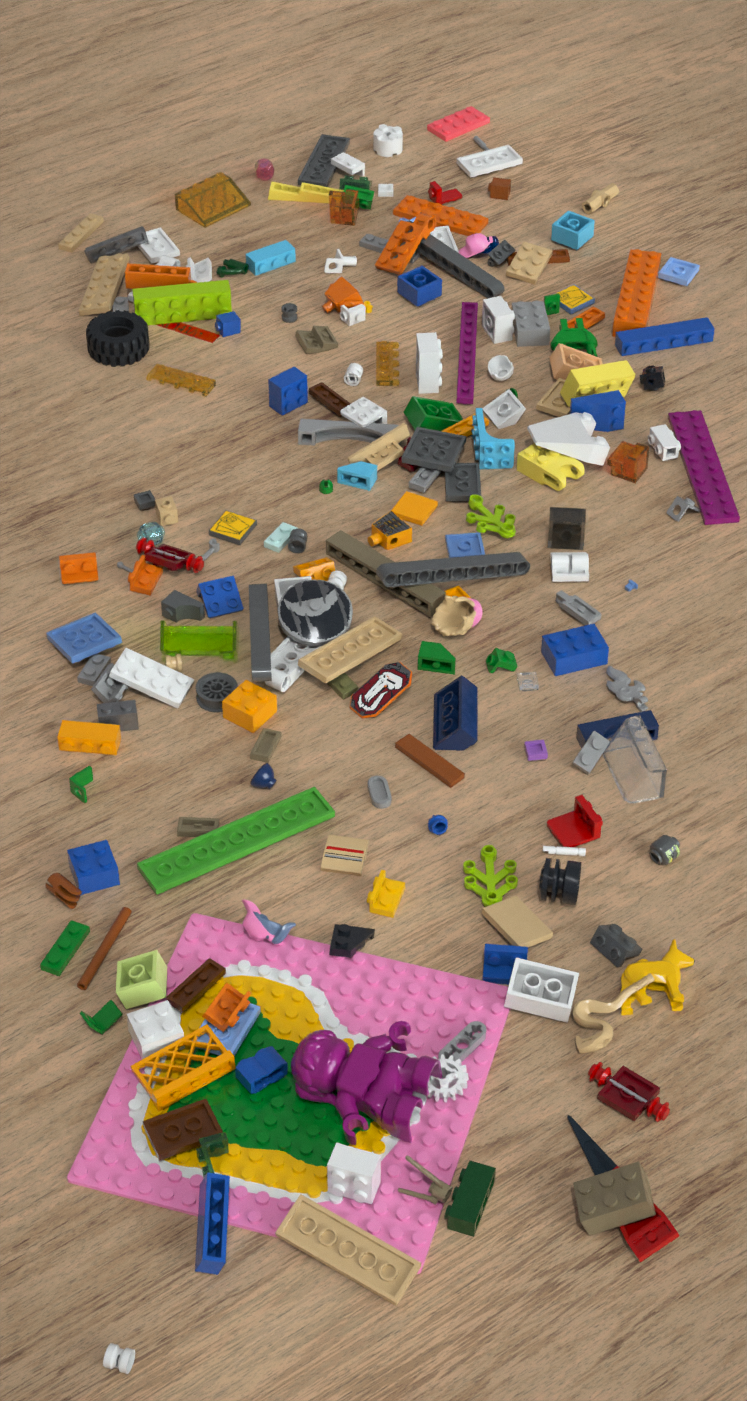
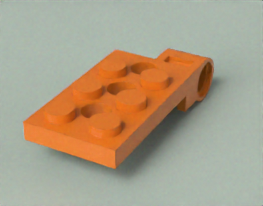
(421, 228)

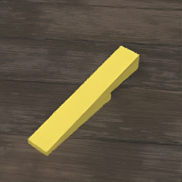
(305, 193)

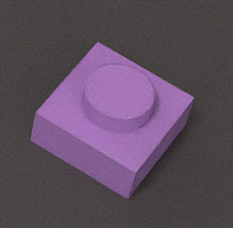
(535, 750)

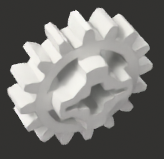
(454, 1081)

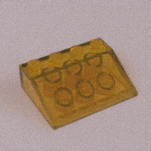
(211, 200)

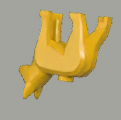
(666, 976)

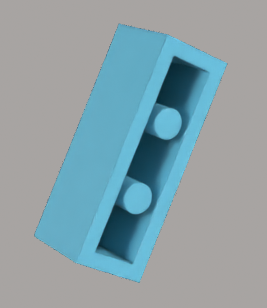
(270, 257)

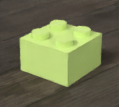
(141, 979)

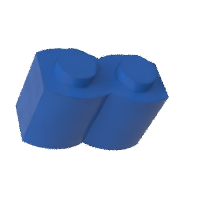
(261, 1070)

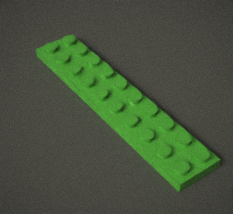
(235, 840)

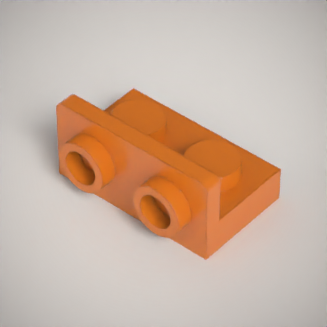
(78, 568)
(144, 577)

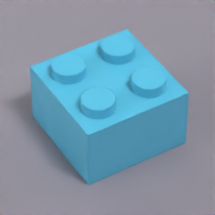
(572, 230)

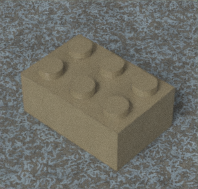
(614, 1198)

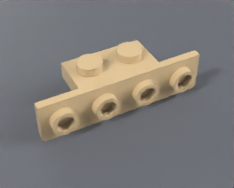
(384, 449)

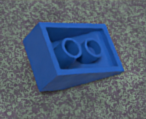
(605, 408)

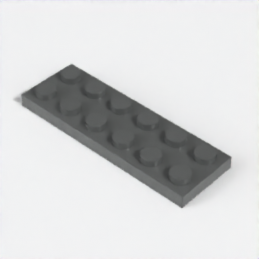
(319, 167)

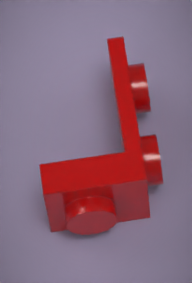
(437, 196)

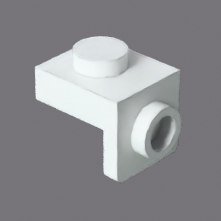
(352, 315)

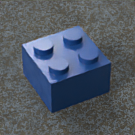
(419, 285)
(288, 390)
(93, 867)

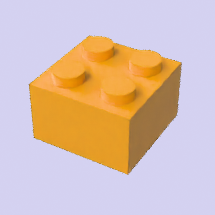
(249, 706)

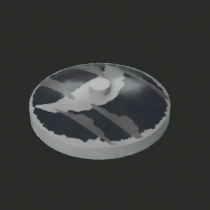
(314, 612)

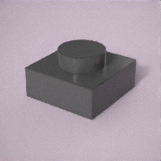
(144, 500)

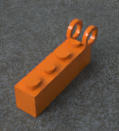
(155, 275)

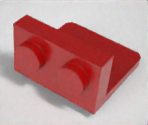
(576, 826)

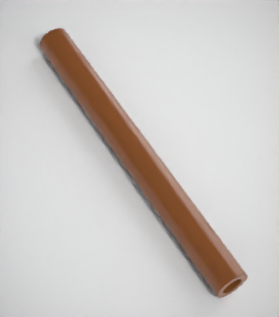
(104, 948)

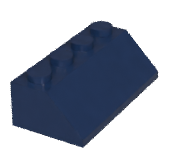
(456, 716)

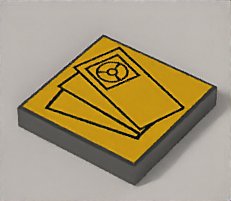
(232, 527)

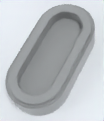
(379, 792)

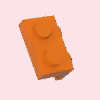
(226, 1006)

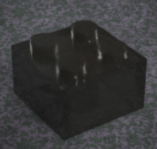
(566, 528)

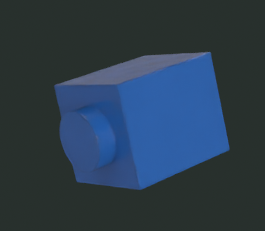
(228, 324)

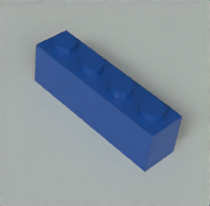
(212, 1223)

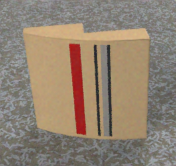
(344, 855)

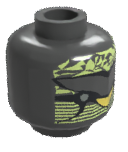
(664, 850)

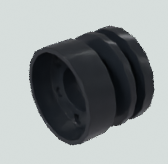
(560, 881)

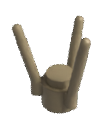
(439, 1190)

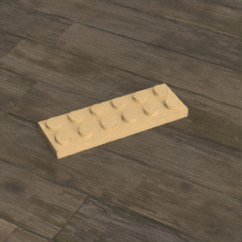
(104, 284)
(349, 649)
(348, 1249)

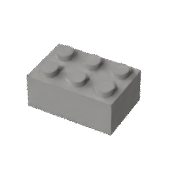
(530, 324)

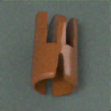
(63, 890)

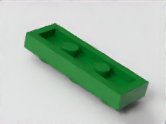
(65, 948)

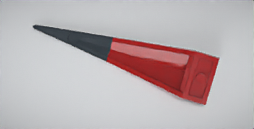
(644, 1235)

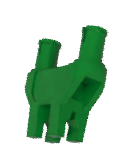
(576, 337)

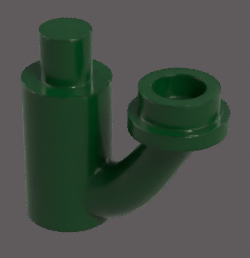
(234, 267)

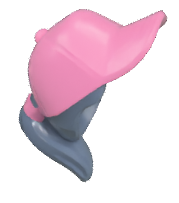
(261, 927)

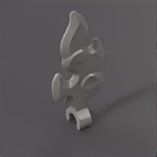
(623, 691)

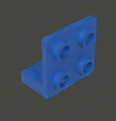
(220, 596)

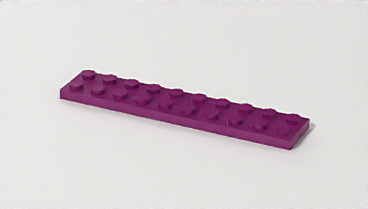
(703, 468)

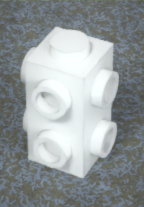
(664, 442)

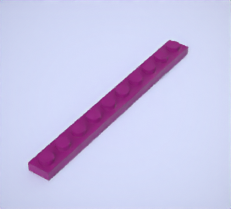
(467, 353)

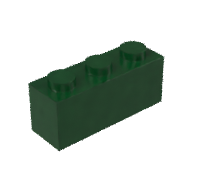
(470, 1198)

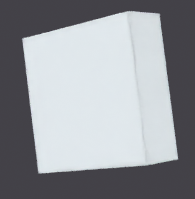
(385, 190)

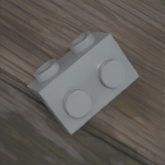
(107, 688)

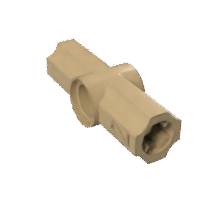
(600, 198)

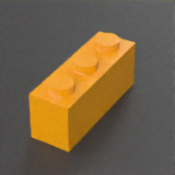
(89, 737)

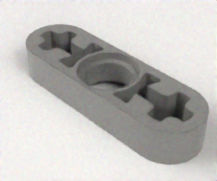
(465, 1037)

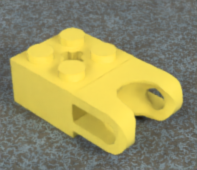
(548, 466)

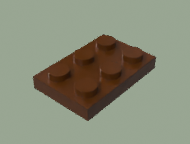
(181, 1129)

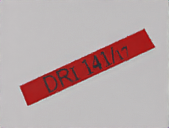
(191, 331)

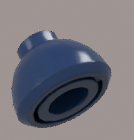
(264, 777)

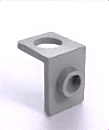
(684, 504)

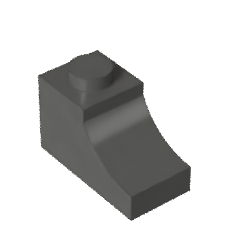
(180, 606)

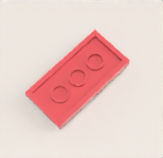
(458, 123)

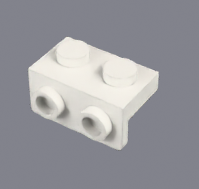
(349, 164)
(201, 270)

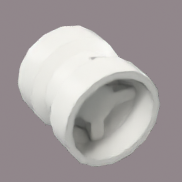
(353, 374)
(338, 578)
(119, 1358)

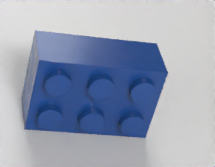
(574, 649)

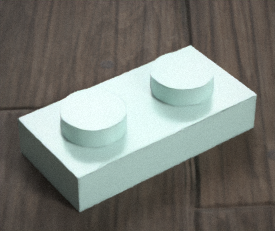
(279, 537)

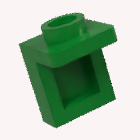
(501, 659)

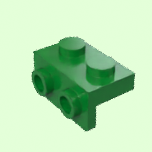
(365, 196)

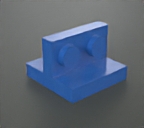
(500, 962)

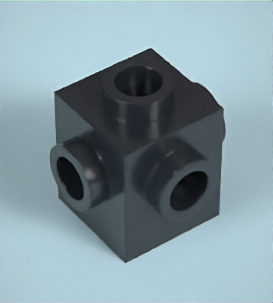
(653, 378)

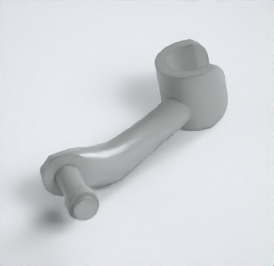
(213, 548)

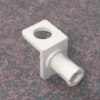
(340, 261)

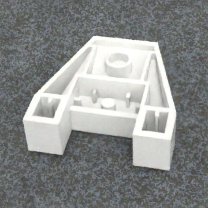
(571, 437)

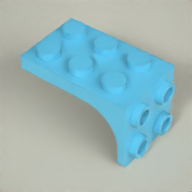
(490, 451)

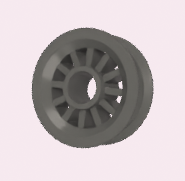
(213, 689)

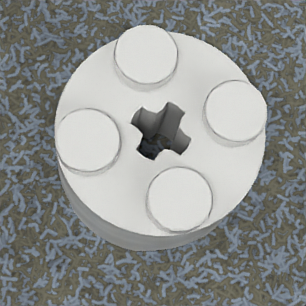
(388, 140)

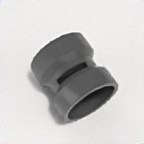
(297, 540)

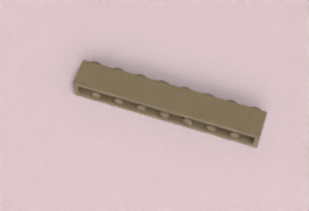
(367, 560)

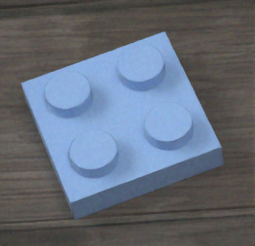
(678, 271)

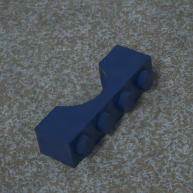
(609, 726)

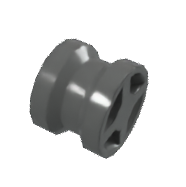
(289, 312)

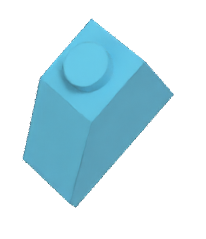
(358, 475)

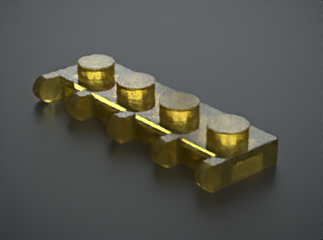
(385, 363)
(181, 379)

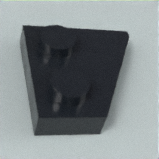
(349, 939)

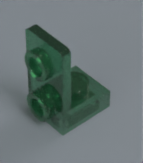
(211, 1147)

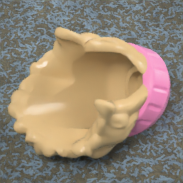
(456, 615)

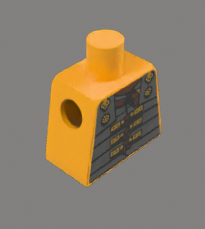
(390, 532)

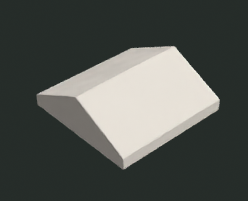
(504, 410)

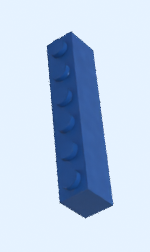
(664, 336)

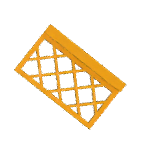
(192, 1078)

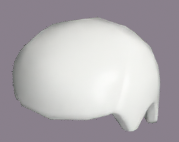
(500, 368)

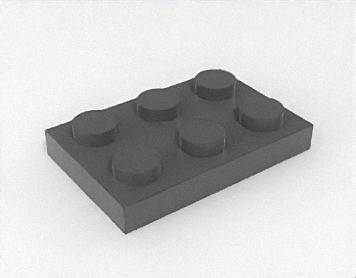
(463, 482)

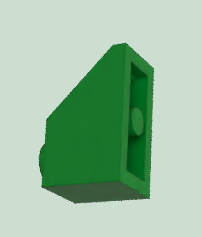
(436, 658)

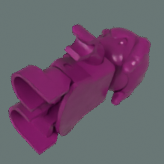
(364, 1079)

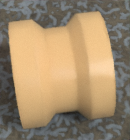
(174, 662)

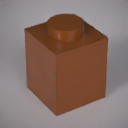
(500, 188)

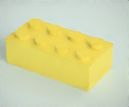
(598, 380)

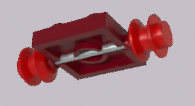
(169, 556)
(628, 1092)

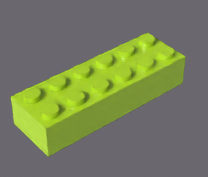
(182, 302)

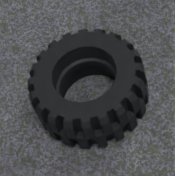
(117, 338)

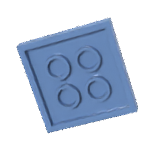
(84, 637)

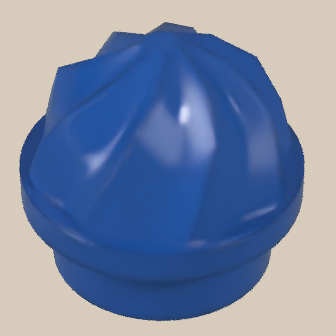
(437, 824)

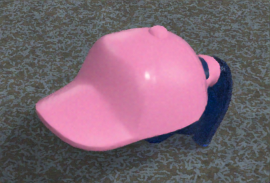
(478, 244)

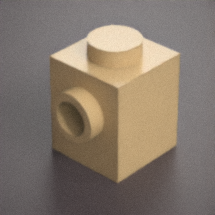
(166, 511)

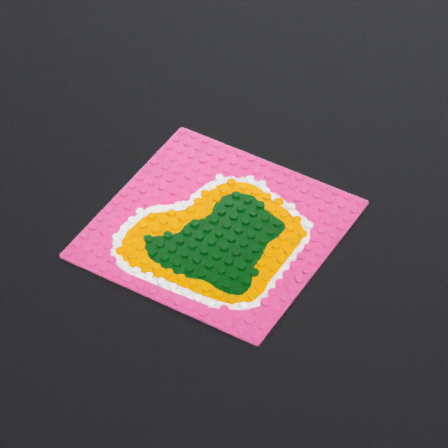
(274, 1136)

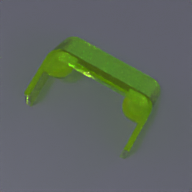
(199, 640)

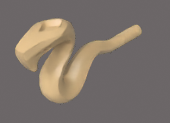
(587, 1006)

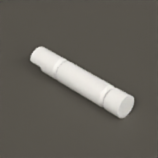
(565, 850)

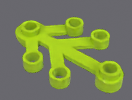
(505, 529)
(491, 895)

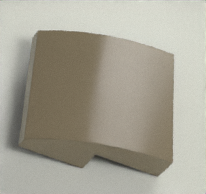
(317, 340)

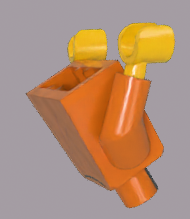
(345, 294)

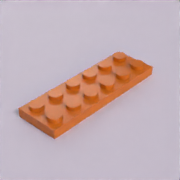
(457, 220)

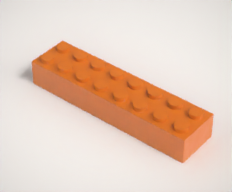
(637, 290)

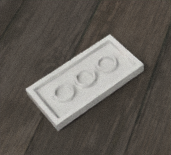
(489, 161)
(151, 678)

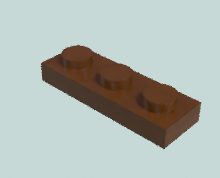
(328, 398)
(196, 985)

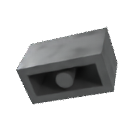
(119, 713)

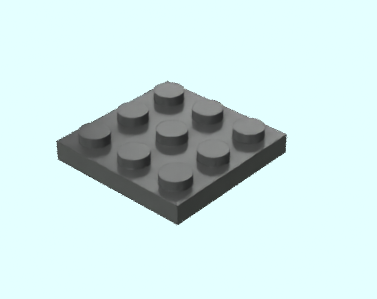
(433, 449)

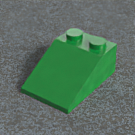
(431, 413)

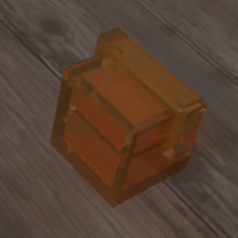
(344, 207)
(629, 461)

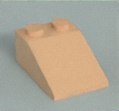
(567, 358)

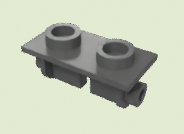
(500, 253)

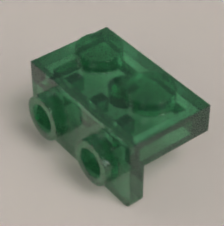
(362, 182)

